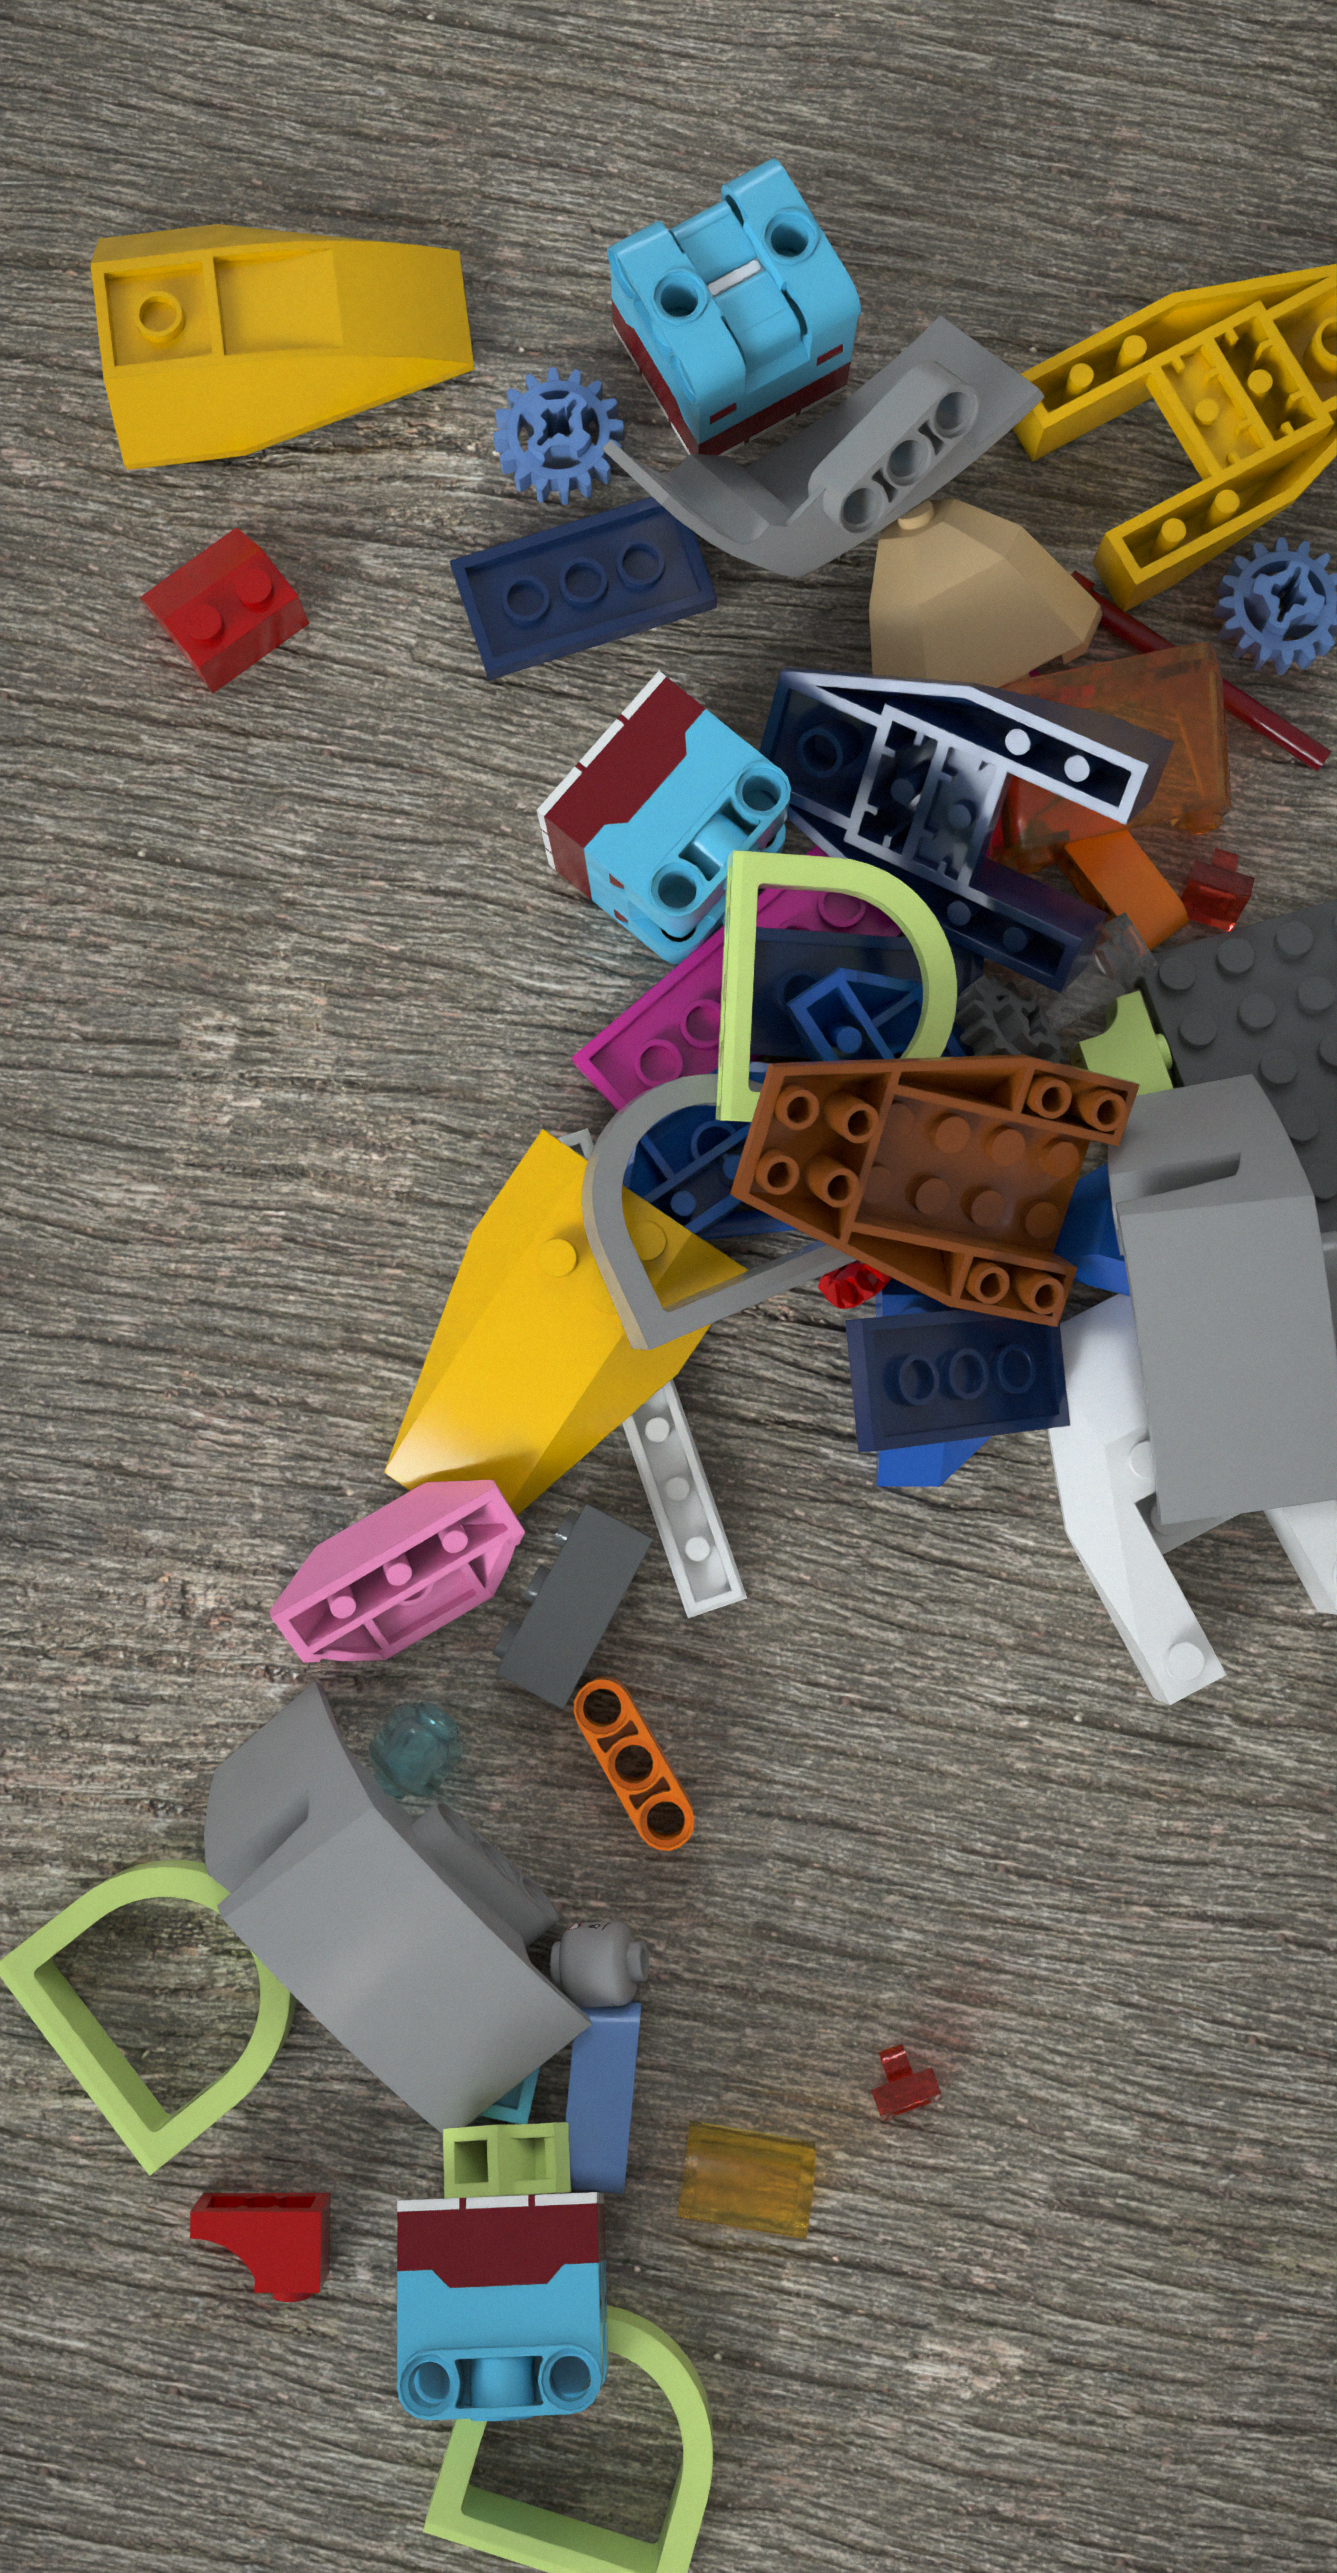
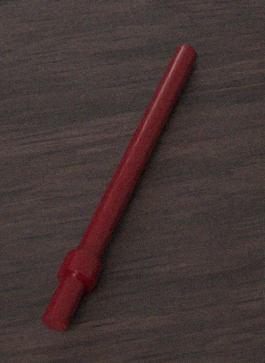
(1235, 700)

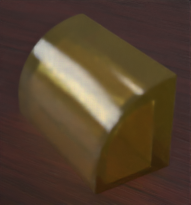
(747, 2179)

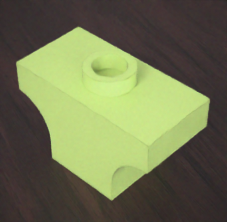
(1127, 1047)
(506, 2160)

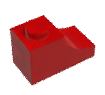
(275, 2234)

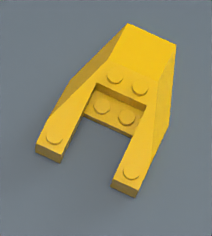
(1245, 389)

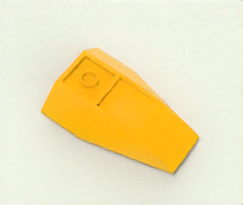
(265, 334)

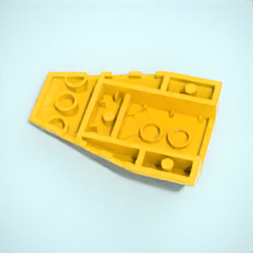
(530, 1342)

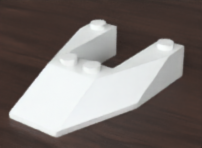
(1113, 1516)

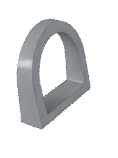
(620, 1266)

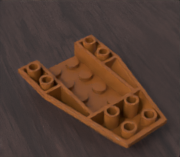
(935, 1168)

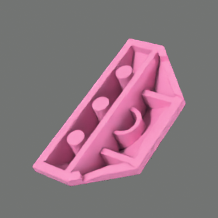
(400, 1573)

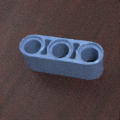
(602, 2098)

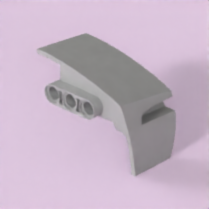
(856, 464)
(1227, 1302)
(384, 1921)

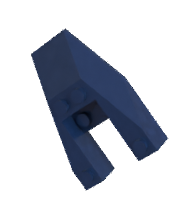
(917, 782)

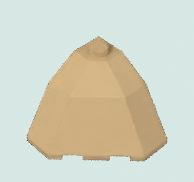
(972, 599)

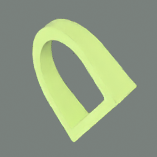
(757, 870)
(89, 2050)
(567, 2544)

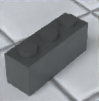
(571, 1604)

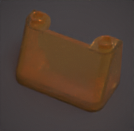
(1162, 691)

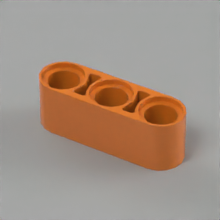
(1120, 878)
(639, 1793)

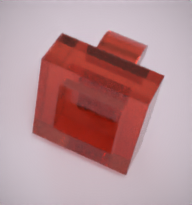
(1215, 891)
(905, 2090)

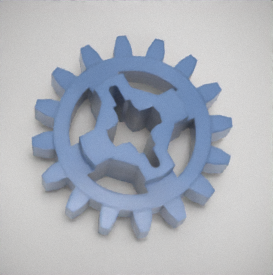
(554, 411)
(1253, 606)

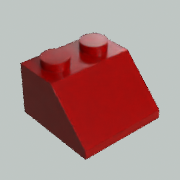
(226, 608)

